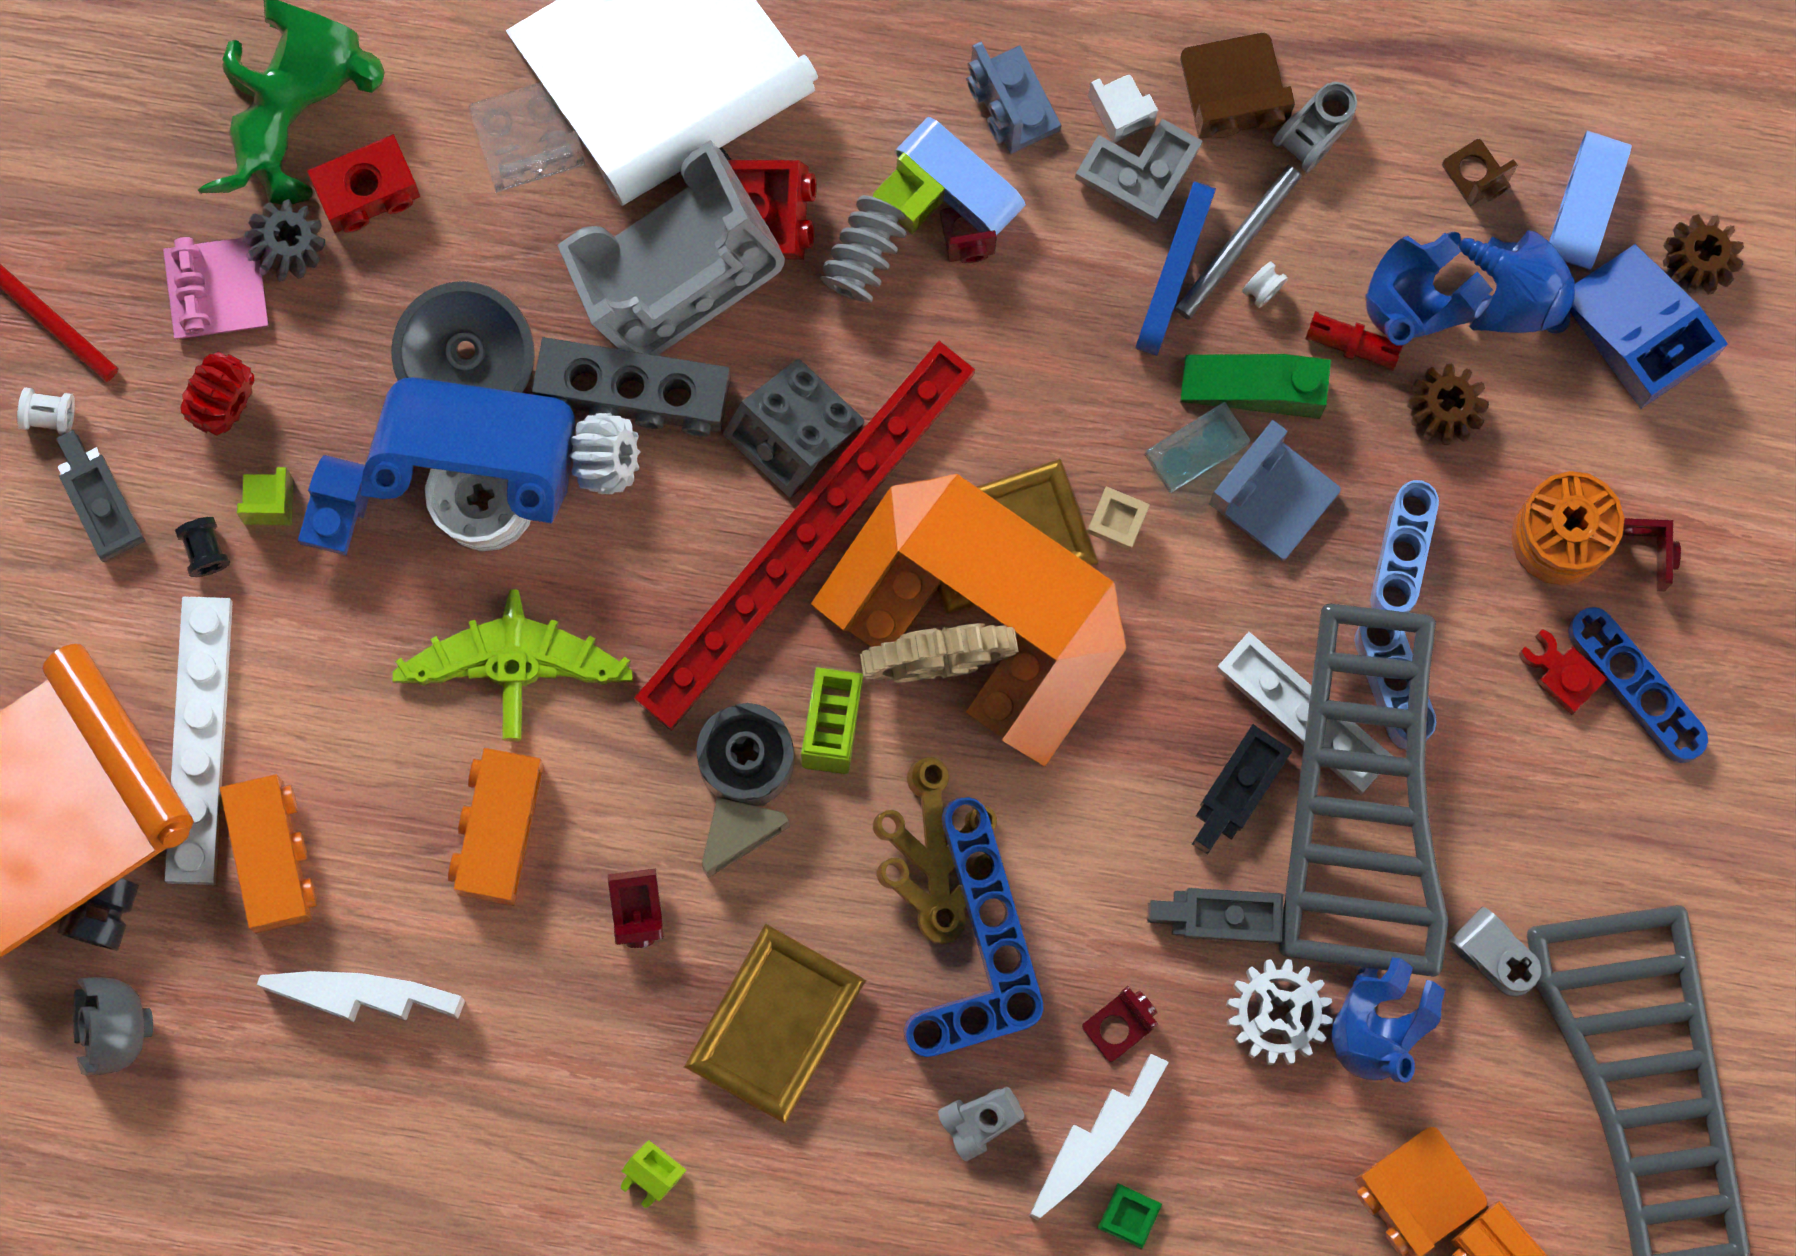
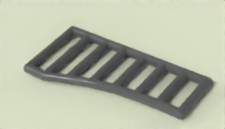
(1414, 816)
(1596, 1075)

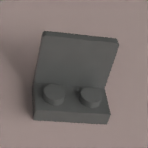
(791, 426)

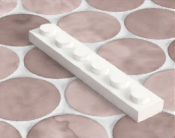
(200, 735)

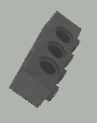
(707, 383)

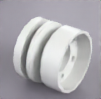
(451, 506)

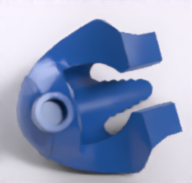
(1531, 285)
(1403, 295)
(1376, 1045)

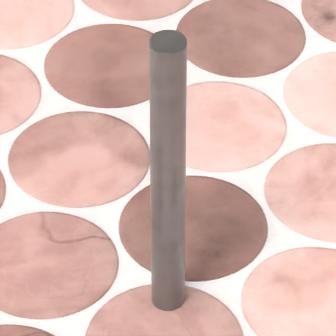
(1238, 242)

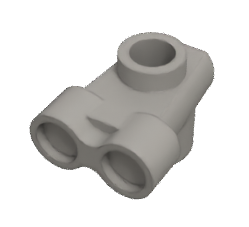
(972, 1124)

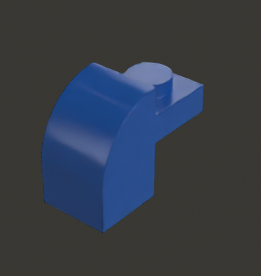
(333, 505)

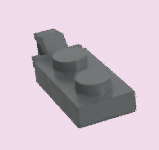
(97, 499)
(1221, 915)

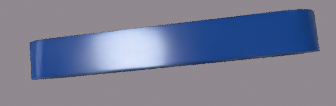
(1175, 268)
(1644, 679)

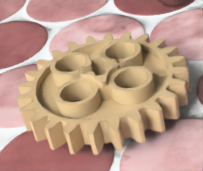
(938, 652)

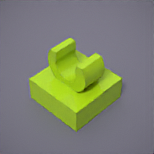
(653, 1172)

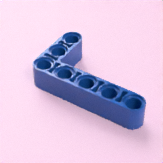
(988, 940)

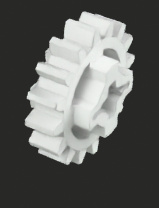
(1293, 1030)

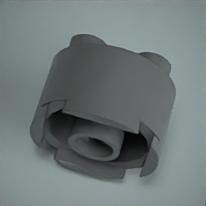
(735, 730)

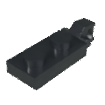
(1240, 787)

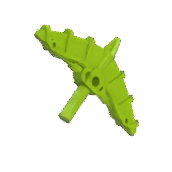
(513, 654)

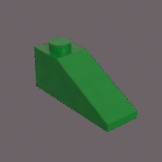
(1258, 382)

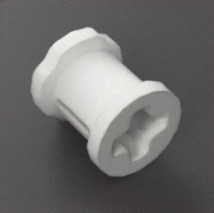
(33, 407)

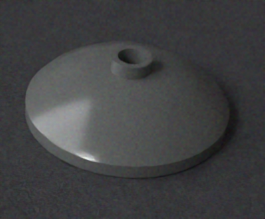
(461, 311)

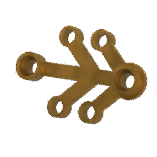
(932, 859)

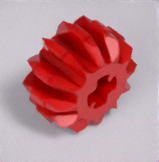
(217, 393)

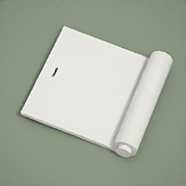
(660, 78)

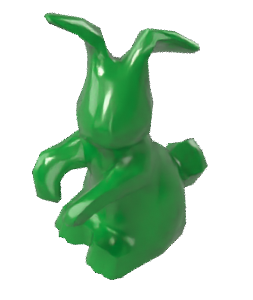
(307, 66)

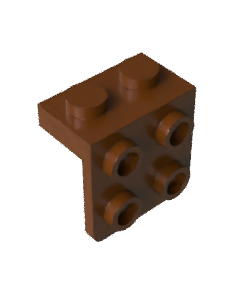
(1235, 86)

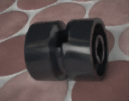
(116, 900)

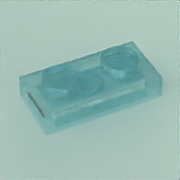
(1197, 447)

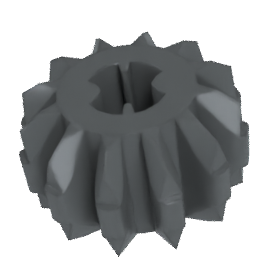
(279, 254)

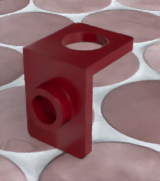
(969, 247)
(1667, 550)
(1137, 1013)

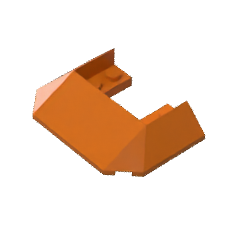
(1007, 568)

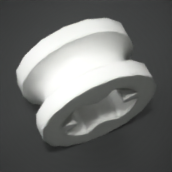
(1264, 284)

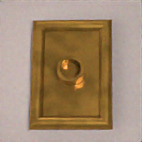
(1047, 503)
(775, 1023)

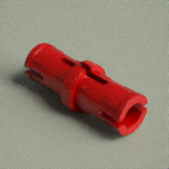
(1353, 340)

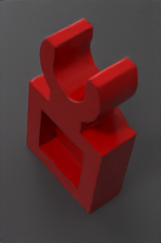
(1567, 677)

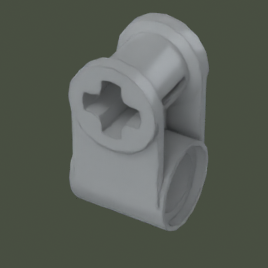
(1312, 131)
(1490, 945)

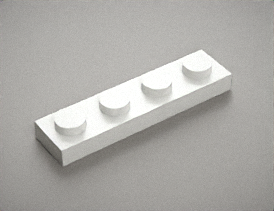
(1286, 700)

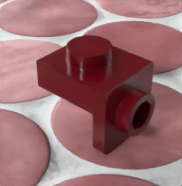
(636, 908)

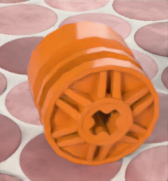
(1548, 547)

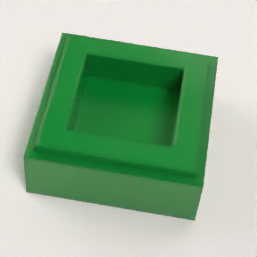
(1129, 1216)

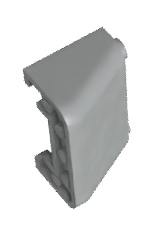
(675, 262)

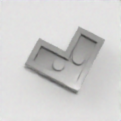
(1145, 181)

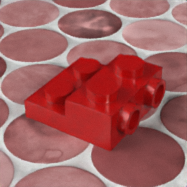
(781, 197)

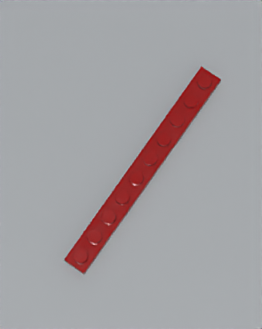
(804, 536)

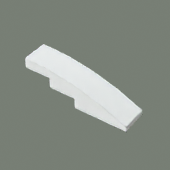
(345, 992)
(1085, 1149)

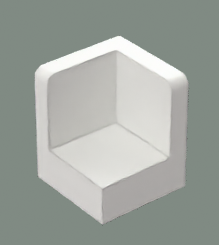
(1122, 107)

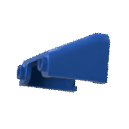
(475, 434)

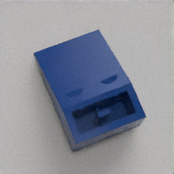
(1644, 325)

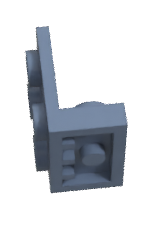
(1012, 96)
(1274, 493)

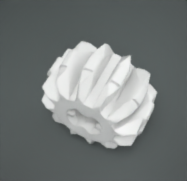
(604, 453)

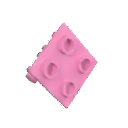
(213, 288)

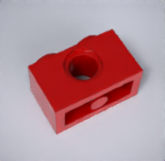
(377, 162)

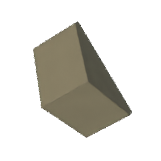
(738, 831)

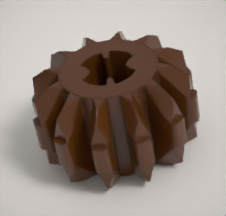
(1714, 240)
(1435, 391)

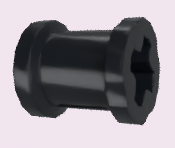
(202, 547)

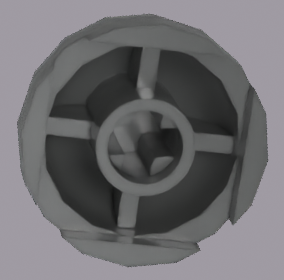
(109, 1024)

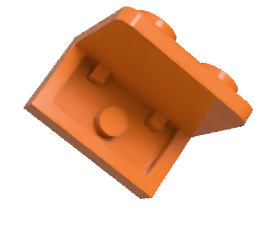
(1420, 1193)

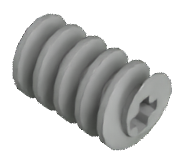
(863, 248)

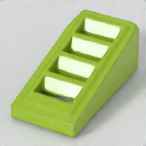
(837, 748)

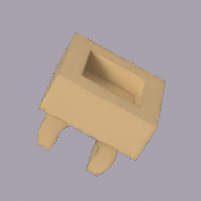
(1118, 518)

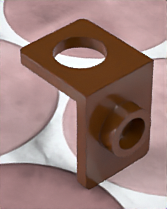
(1494, 182)

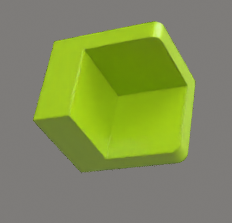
(911, 192)
(267, 498)

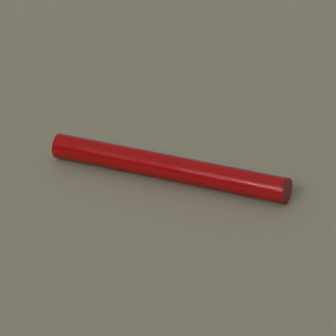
(56, 325)

